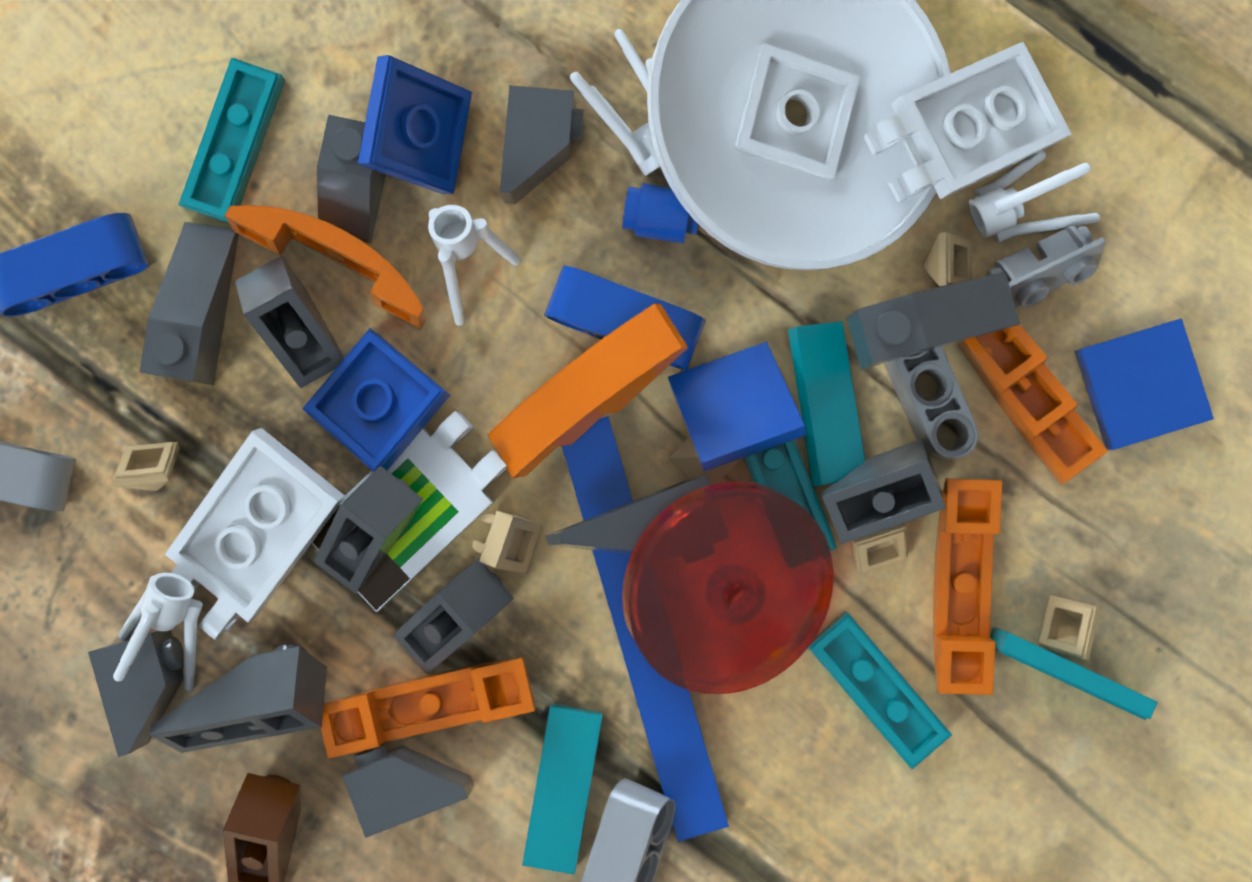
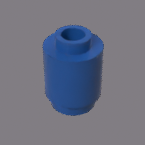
(657, 214)

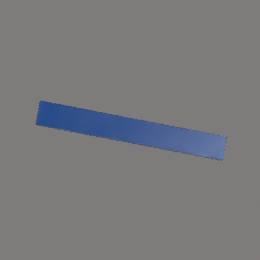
(663, 706)

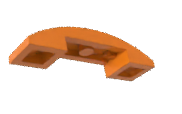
(277, 226)
(964, 586)
(426, 705)

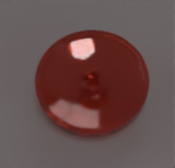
(727, 587)

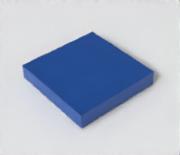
(414, 125)
(1144, 385)
(376, 402)
(736, 406)

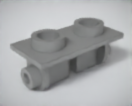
(1067, 256)

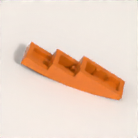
(588, 388)
(1034, 400)

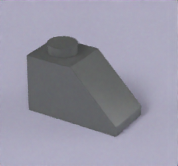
(537, 137)
(345, 190)
(288, 321)
(884, 492)
(367, 528)
(453, 615)
(145, 690)
(400, 787)

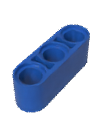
(69, 264)
(601, 306)

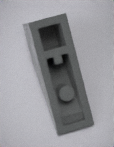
(191, 306)
(931, 319)
(624, 525)
(253, 701)

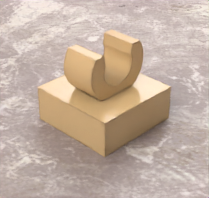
(508, 541)

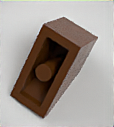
(261, 829)

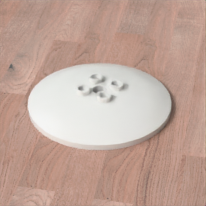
(752, 176)

